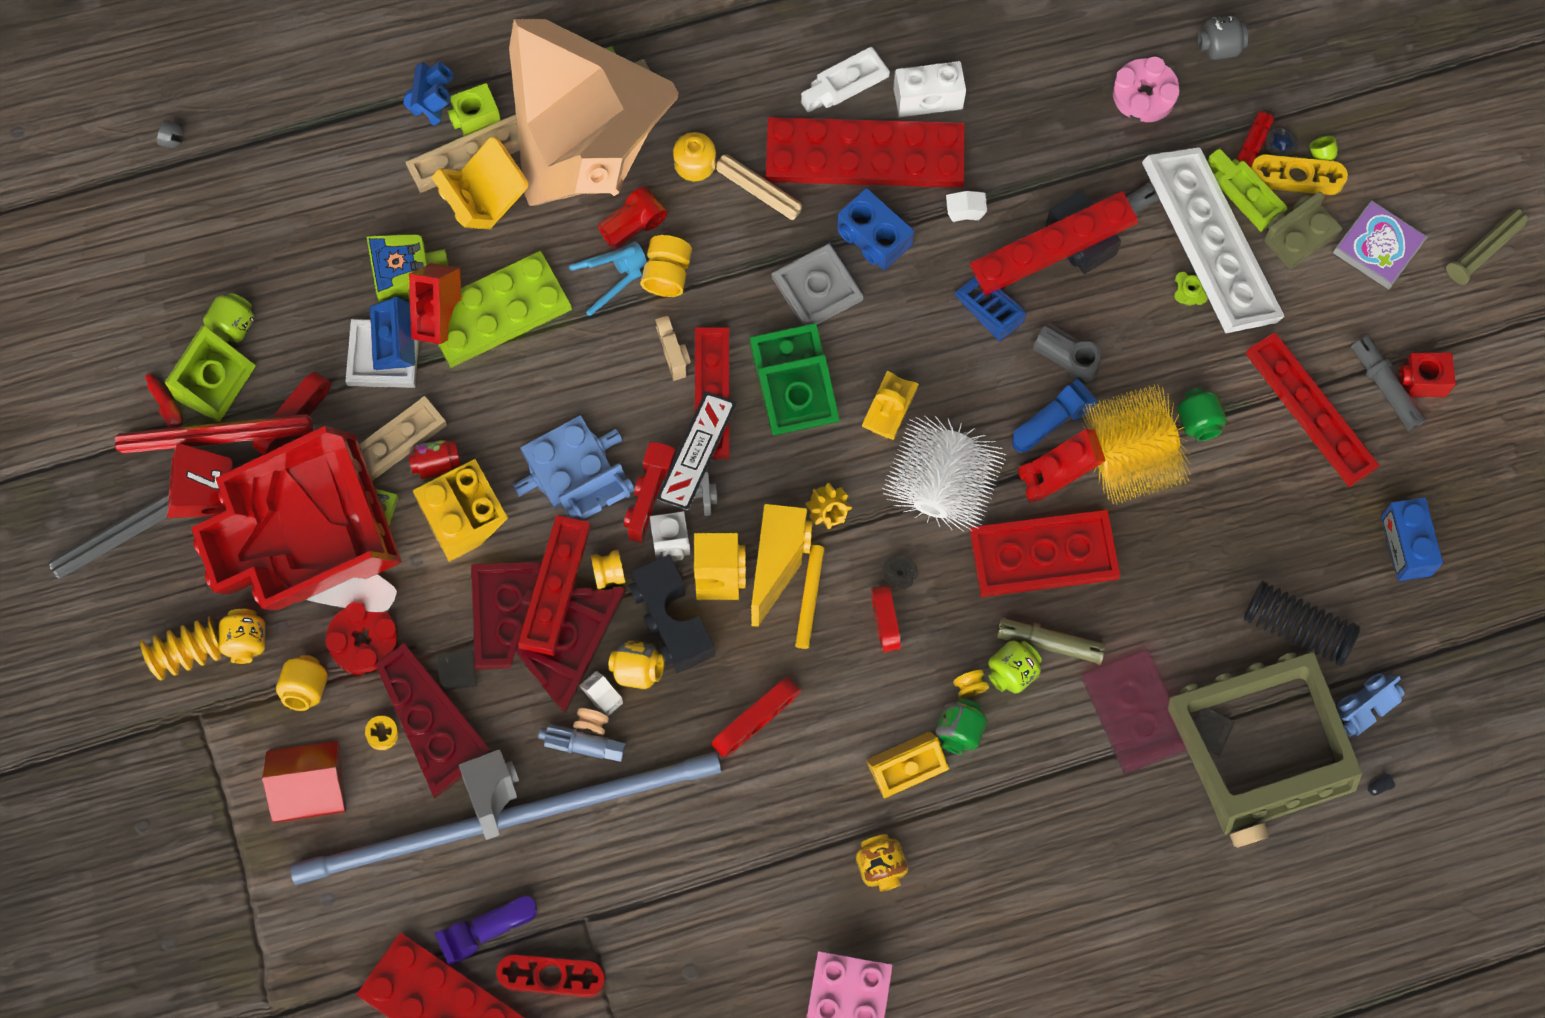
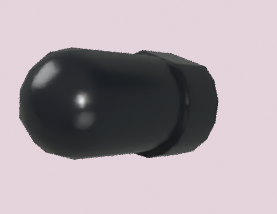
(1381, 785)

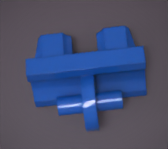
(429, 91)

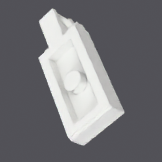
(845, 80)

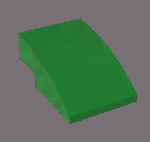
(793, 379)

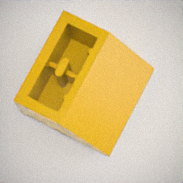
(460, 509)

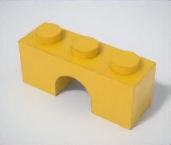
(719, 566)

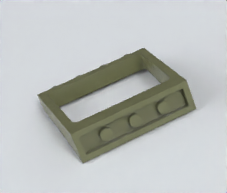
(1284, 796)

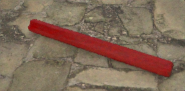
(214, 433)

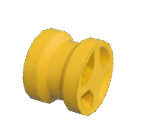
(608, 569)

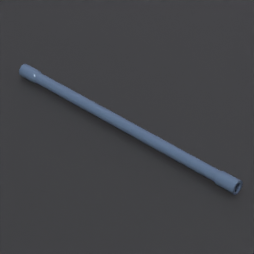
(323, 866)

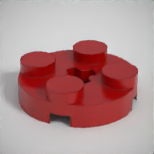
(341, 639)

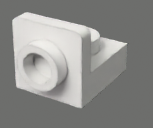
(670, 536)

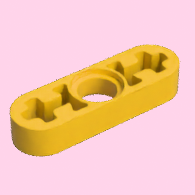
(1309, 166)

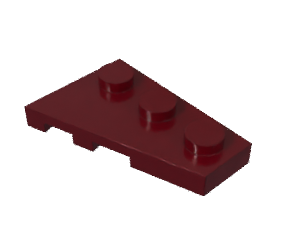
(499, 610)

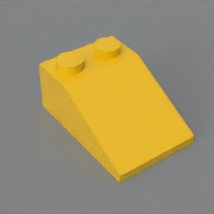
(781, 547)

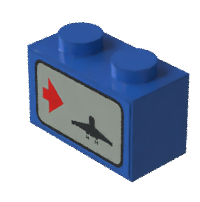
(1411, 539)

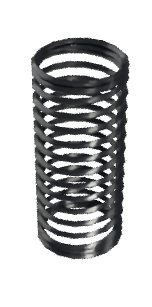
(1351, 632)

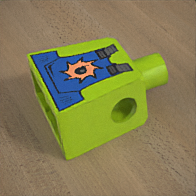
(394, 259)

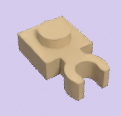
(675, 354)

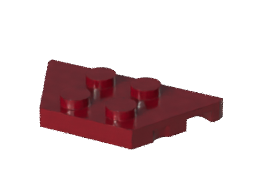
(579, 640)

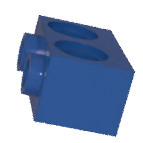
(882, 225)

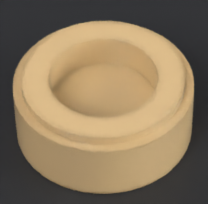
(1249, 835)

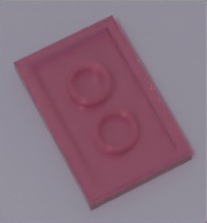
(1134, 711)

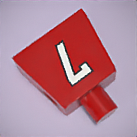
(194, 483)

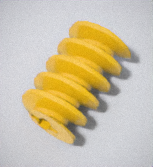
(182, 649)

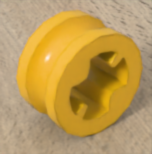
(971, 684)
(374, 740)

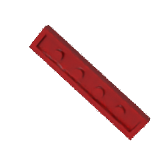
(1053, 243)
(1312, 409)

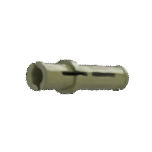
(1051, 640)

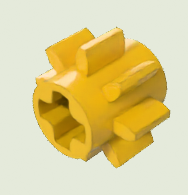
(828, 505)

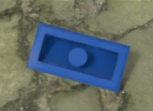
(391, 335)

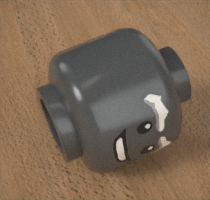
(1223, 37)

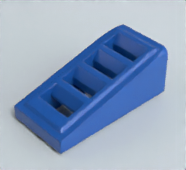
(998, 329)

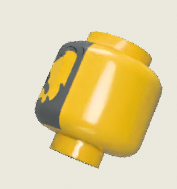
(636, 664)

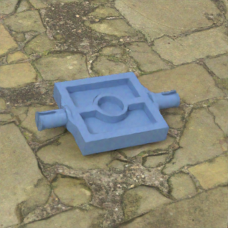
(565, 459)

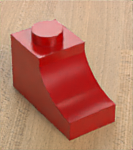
(432, 300)

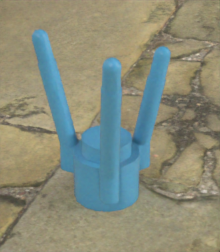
(626, 259)

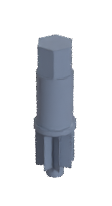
(582, 743)

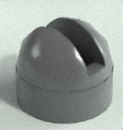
(168, 133)

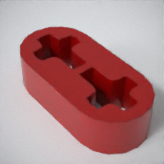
(885, 618)

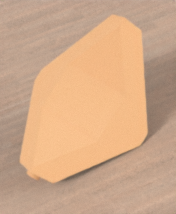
(579, 111)

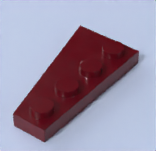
(430, 720)

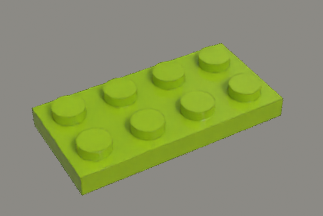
(503, 308)

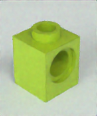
(478, 99)

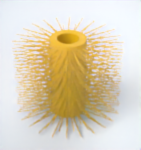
(1137, 443)

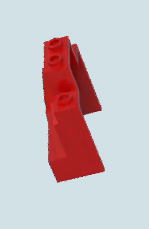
(297, 522)

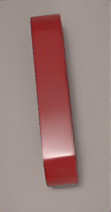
(300, 402)
(756, 717)
(522, 982)

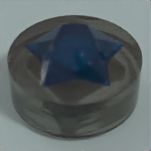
(1281, 142)

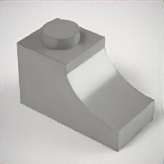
(490, 788)

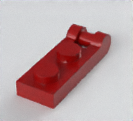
(1062, 465)

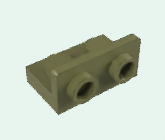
(1301, 231)

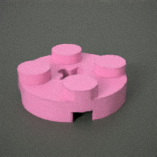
(1151, 73)

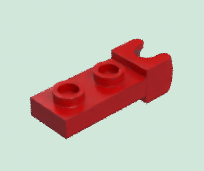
(656, 466)

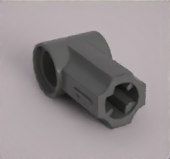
(1066, 350)

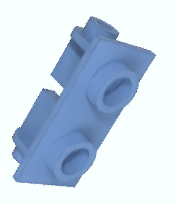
(596, 492)
(1379, 693)

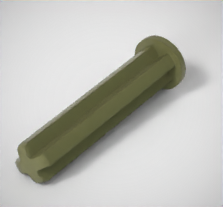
(1462, 268)

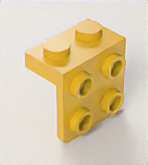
(483, 186)

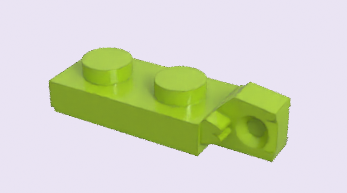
(1246, 189)

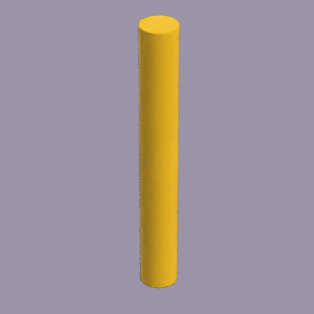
(809, 597)

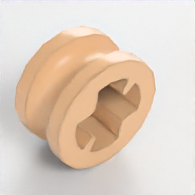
(590, 722)

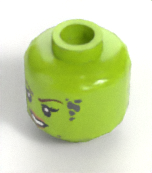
(229, 317)
(1014, 666)

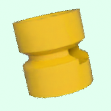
(666, 266)

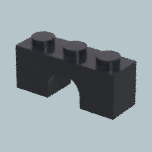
(682, 642)

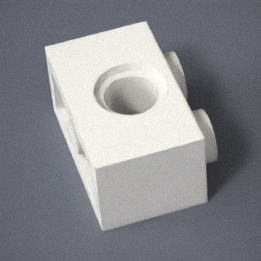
(929, 89)

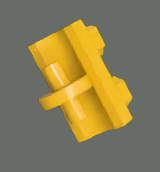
(890, 405)

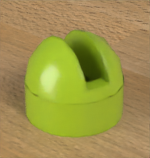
(1324, 148)

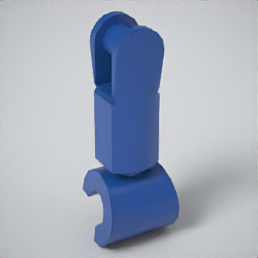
(1067, 403)

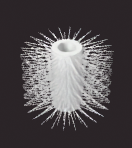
(944, 474)

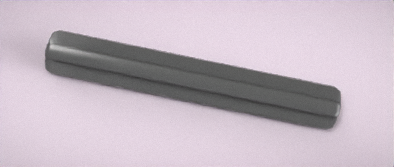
(109, 538)

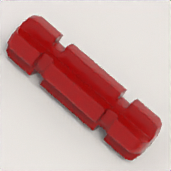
(1255, 138)

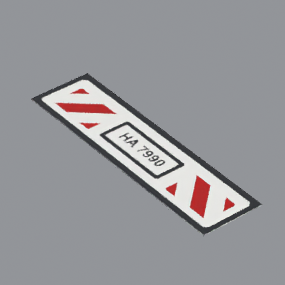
(696, 451)

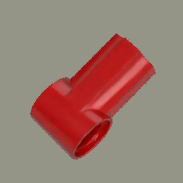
(639, 212)

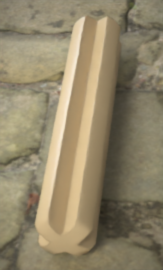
(759, 186)

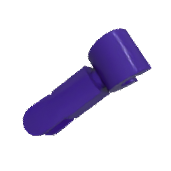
(460, 939)

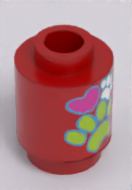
(434, 458)

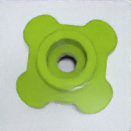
(1186, 296)

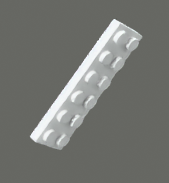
(1213, 239)

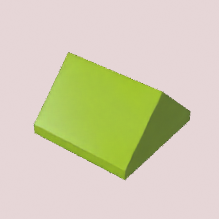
(209, 375)

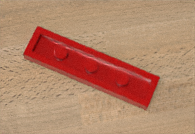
(713, 373)
(554, 585)

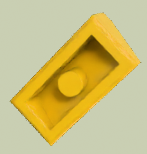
(907, 764)

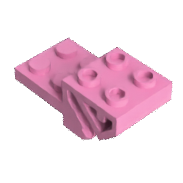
(849, 987)

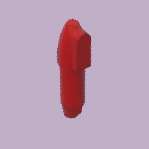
(168, 408)

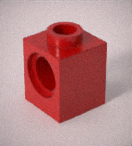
(1437, 365)

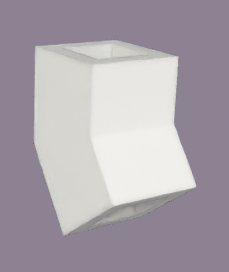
(966, 205)
(601, 693)

